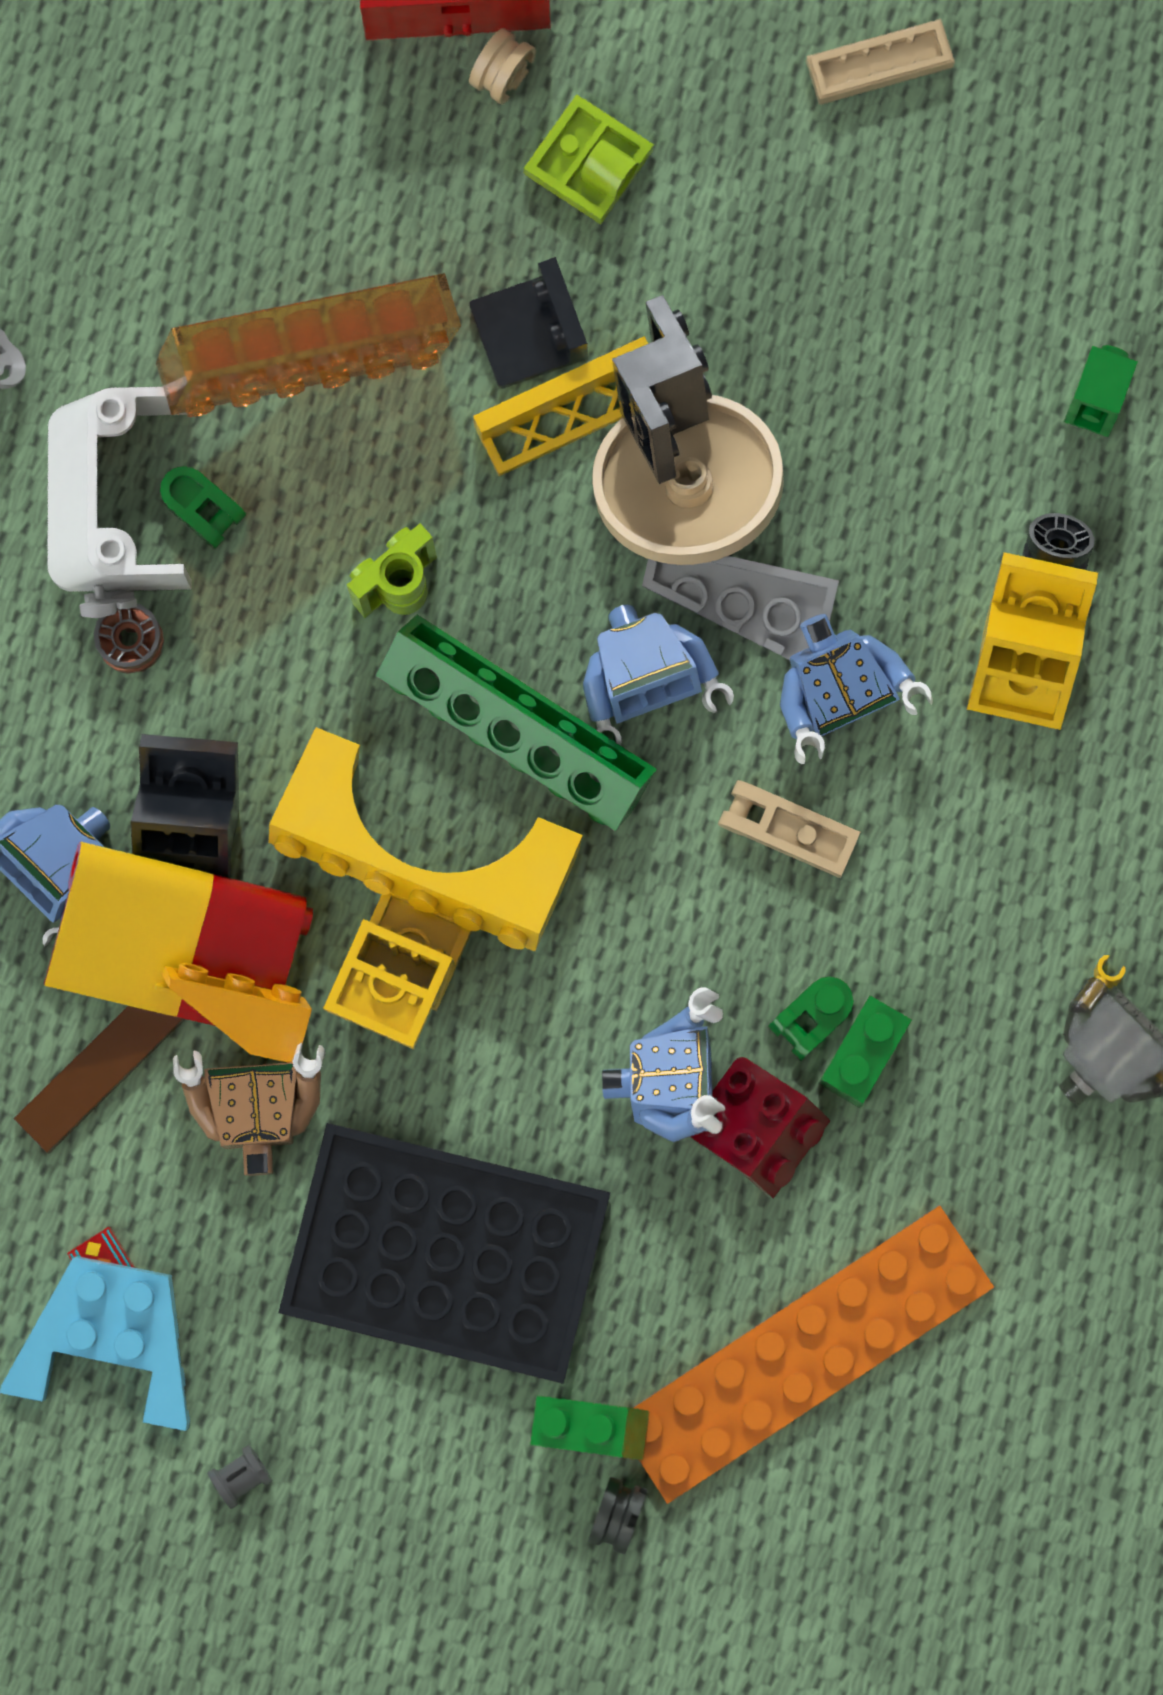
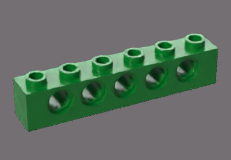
(539, 720)

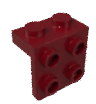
(763, 1126)

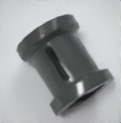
(239, 1476)

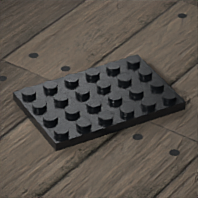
(444, 1253)

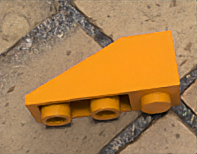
(254, 1017)

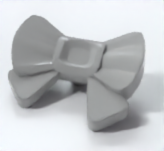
(105, 603)

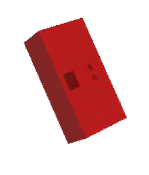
(450, 17)

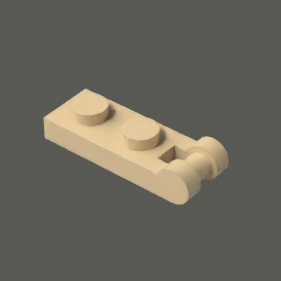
(790, 829)

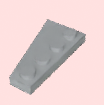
(747, 598)

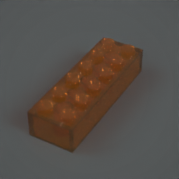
(307, 345)

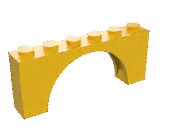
(504, 898)

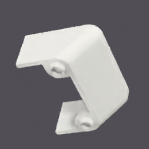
(77, 549)

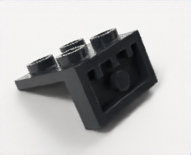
(530, 327)

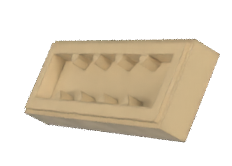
(880, 61)

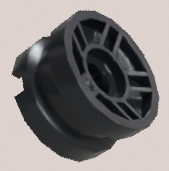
(1059, 540)

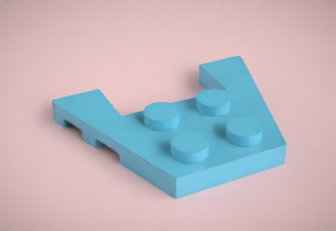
(113, 1318)

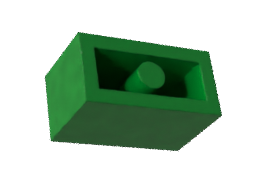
(1101, 390)
(865, 1051)
(589, 1427)

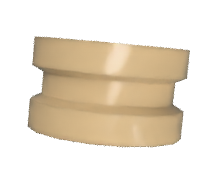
(501, 65)

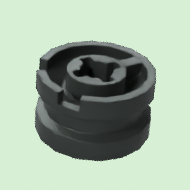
(617, 1515)

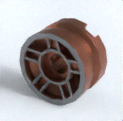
(135, 657)

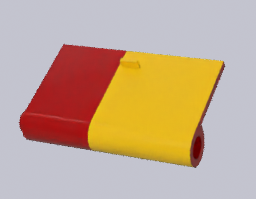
(142, 914)

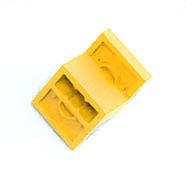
(1032, 641)
(397, 970)

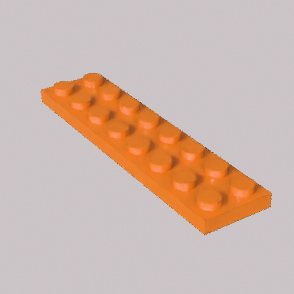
(808, 1352)

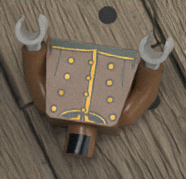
(253, 1104)

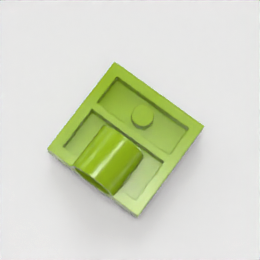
(588, 159)

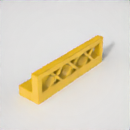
(547, 398)

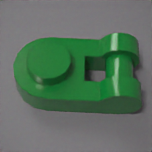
(188, 492)
(826, 1003)

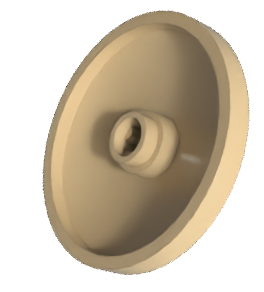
(715, 505)

